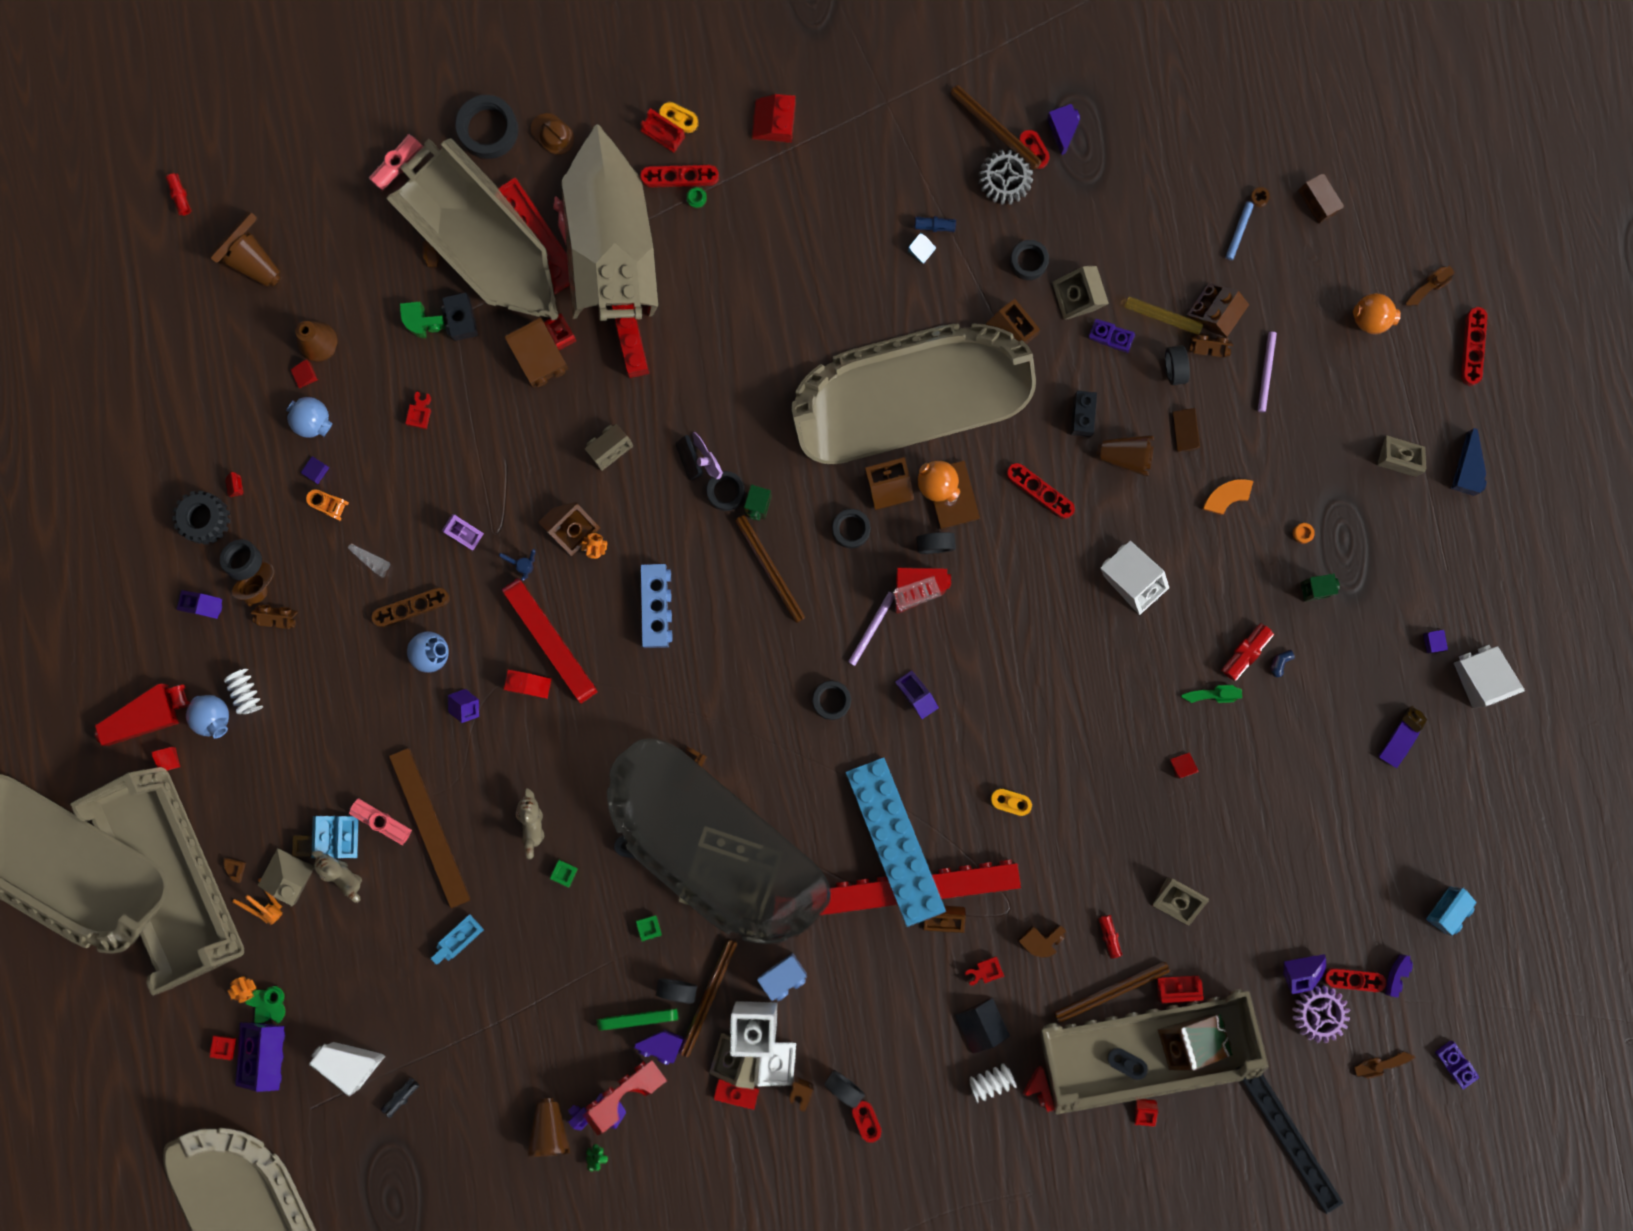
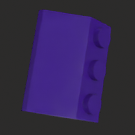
(260, 1056)

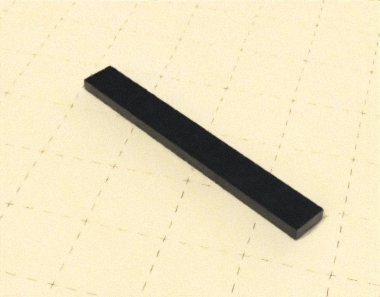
(1293, 1143)

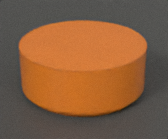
(1303, 533)

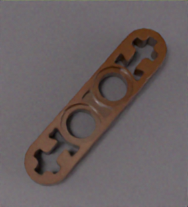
(411, 611)

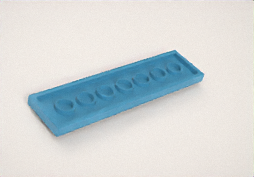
(895, 842)

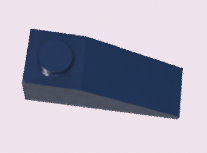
(1471, 468)

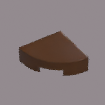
(234, 869)

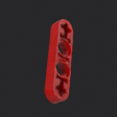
(679, 179)
(1470, 345)
(1039, 492)

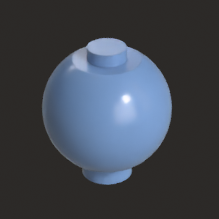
(308, 417)
(427, 652)
(208, 716)

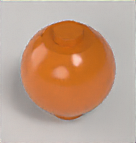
(1376, 313)
(938, 481)

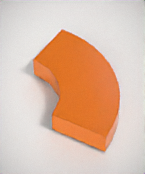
(1226, 494)

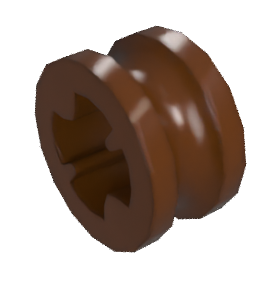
(1261, 203)

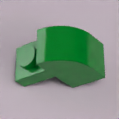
(415, 321)

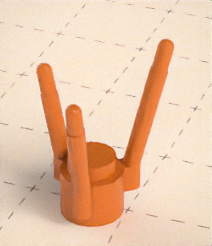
(269, 914)

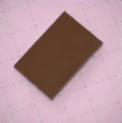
(232, 236)
(963, 508)

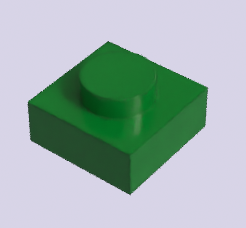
(564, 873)
(649, 928)

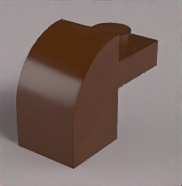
(1040, 945)

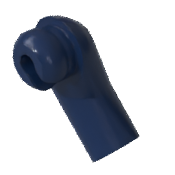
(1279, 661)

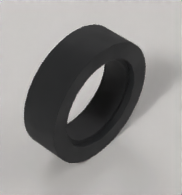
(478, 104)

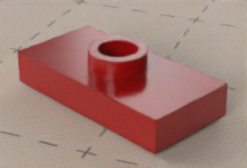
(736, 1095)

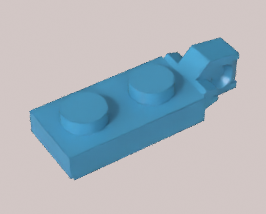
(457, 939)

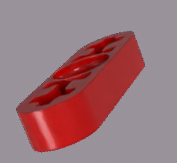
(1369, 975)

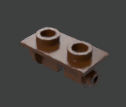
(1203, 343)
(265, 615)

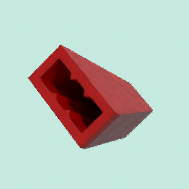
(141, 716)

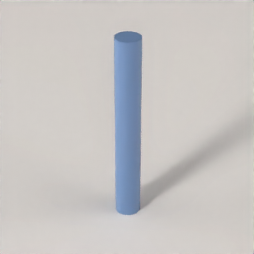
(1239, 231)

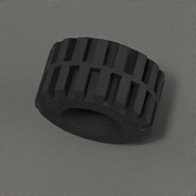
(185, 515)

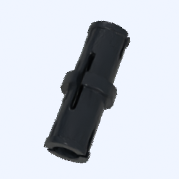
(400, 1097)

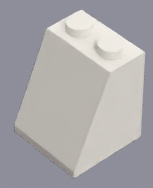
(1135, 576)
(1487, 676)
(753, 1029)
(346, 1065)

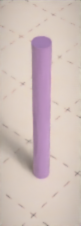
(1267, 371)
(871, 628)

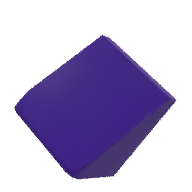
(315, 470)
(1435, 641)

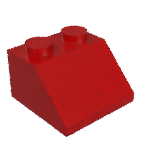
(774, 118)

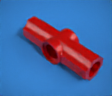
(1247, 652)

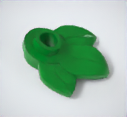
(266, 1006)

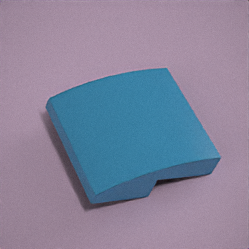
(335, 836)

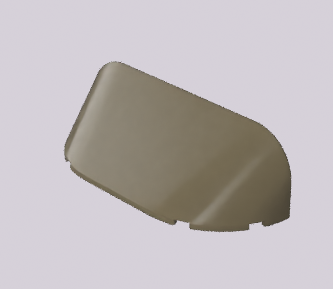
(912, 391)
(73, 873)
(232, 1184)

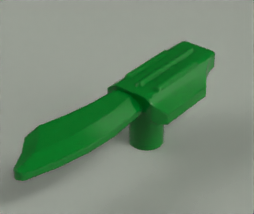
(1221, 693)

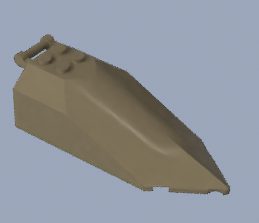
(476, 230)
(607, 232)

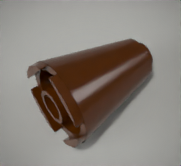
(252, 260)
(316, 340)
(1128, 453)
(548, 1131)

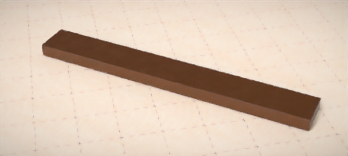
(430, 828)

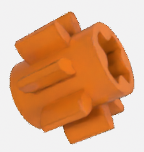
(594, 545)
(241, 989)

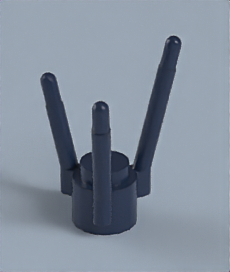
(522, 565)

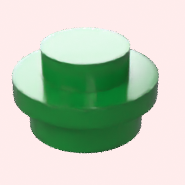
(696, 197)

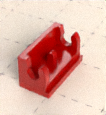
(662, 130)
(1179, 989)

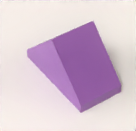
(462, 532)

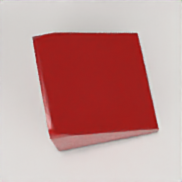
(304, 374)
(234, 485)
(166, 758)
(1184, 765)
(1146, 1112)

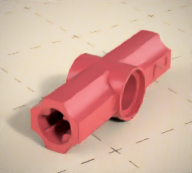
(404, 152)
(369, 815)

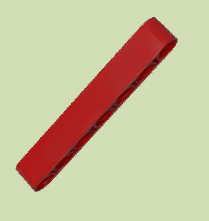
(549, 640)

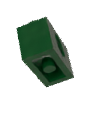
(757, 502)
(1320, 587)

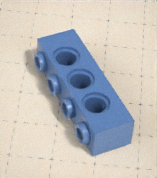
(649, 574)

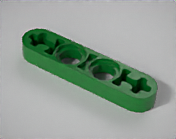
(637, 1019)

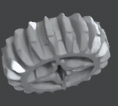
(998, 175)

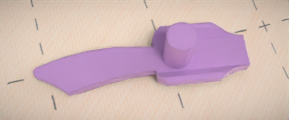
(709, 461)

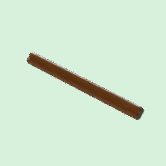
(995, 126)
(770, 569)
(1112, 992)
(707, 998)

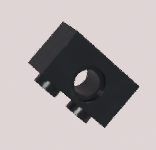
(466, 326)
(1084, 413)

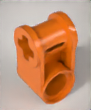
(330, 505)

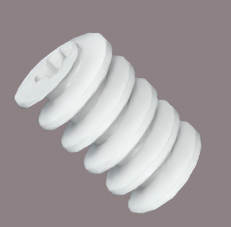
(242, 692)
(992, 1082)

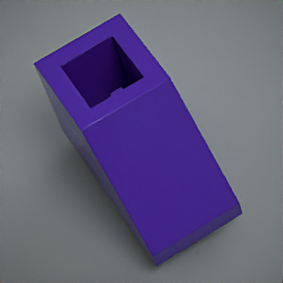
(1304, 973)
(662, 1045)

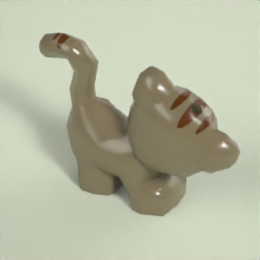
(531, 817)
(337, 871)

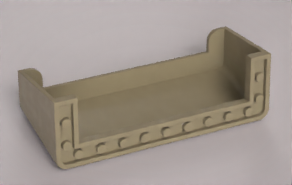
(193, 924)
(1085, 1080)

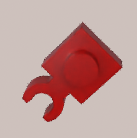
(419, 415)
(988, 971)

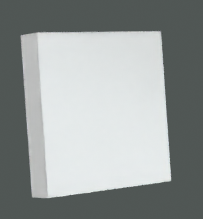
(776, 1069)

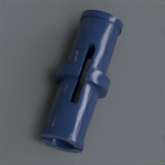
(935, 224)

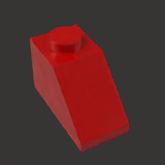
(527, 684)

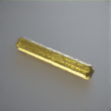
(1163, 315)

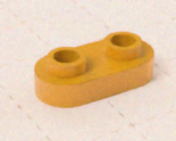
(680, 116)
(1011, 802)

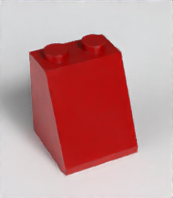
(907, 576)

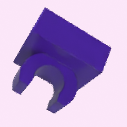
(578, 1121)

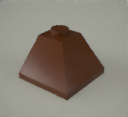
(569, 526)

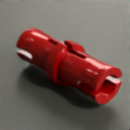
(178, 194)
(1110, 936)

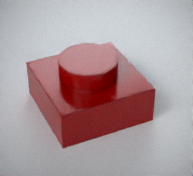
(222, 1047)

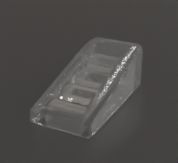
(375, 563)
(901, 601)

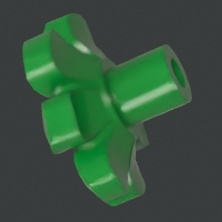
(595, 1158)

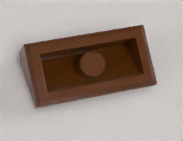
(1186, 430)
(951, 921)

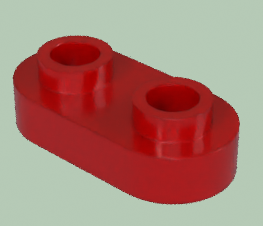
(1036, 147)
(867, 1120)

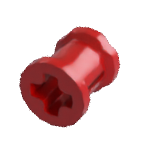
(178, 697)

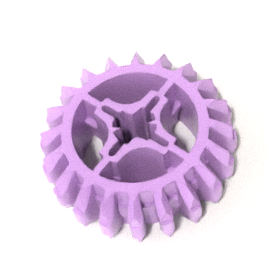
(1318, 1021)

